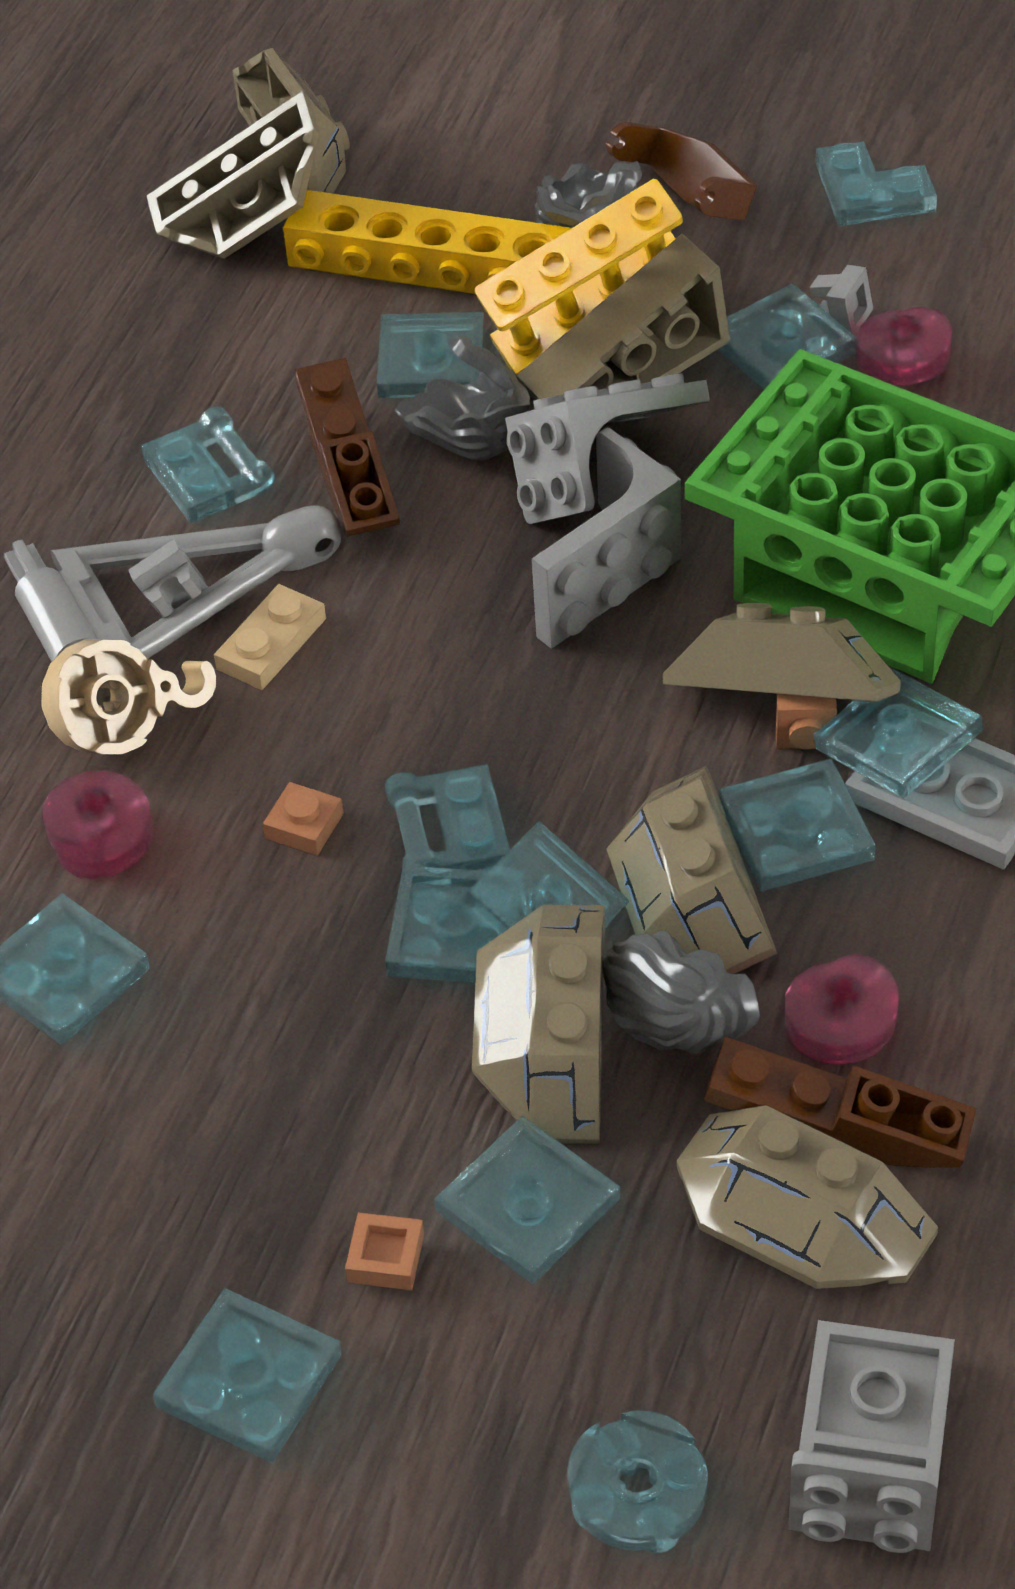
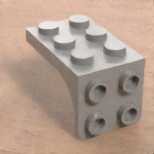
(556, 438)
(614, 550)
(871, 1437)

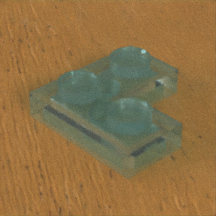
(865, 195)

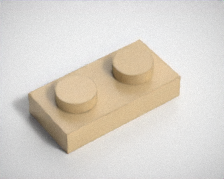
(270, 636)

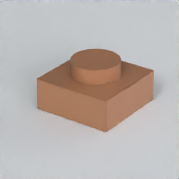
(800, 718)
(303, 818)
(384, 1251)

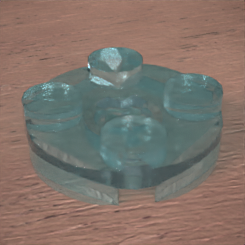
(646, 1518)

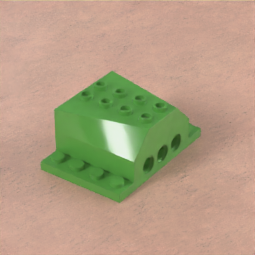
(867, 508)

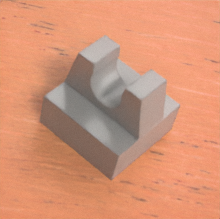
(846, 296)
(168, 578)

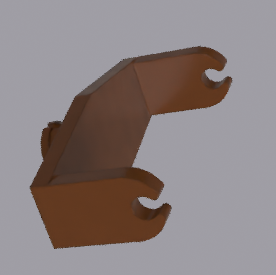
(688, 166)

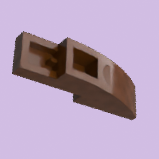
(345, 448)
(864, 1110)

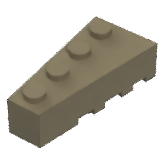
(642, 331)

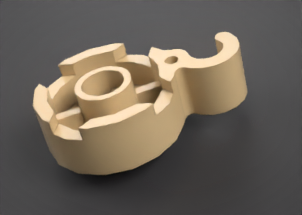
(137, 695)

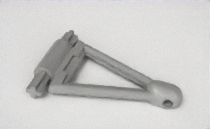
(74, 607)

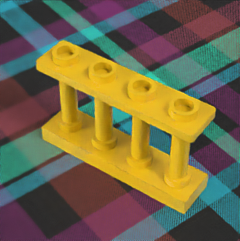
(575, 272)

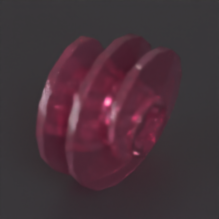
(905, 345)
(97, 823)
(842, 1010)

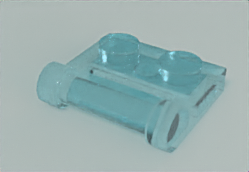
(193, 474)
(466, 815)

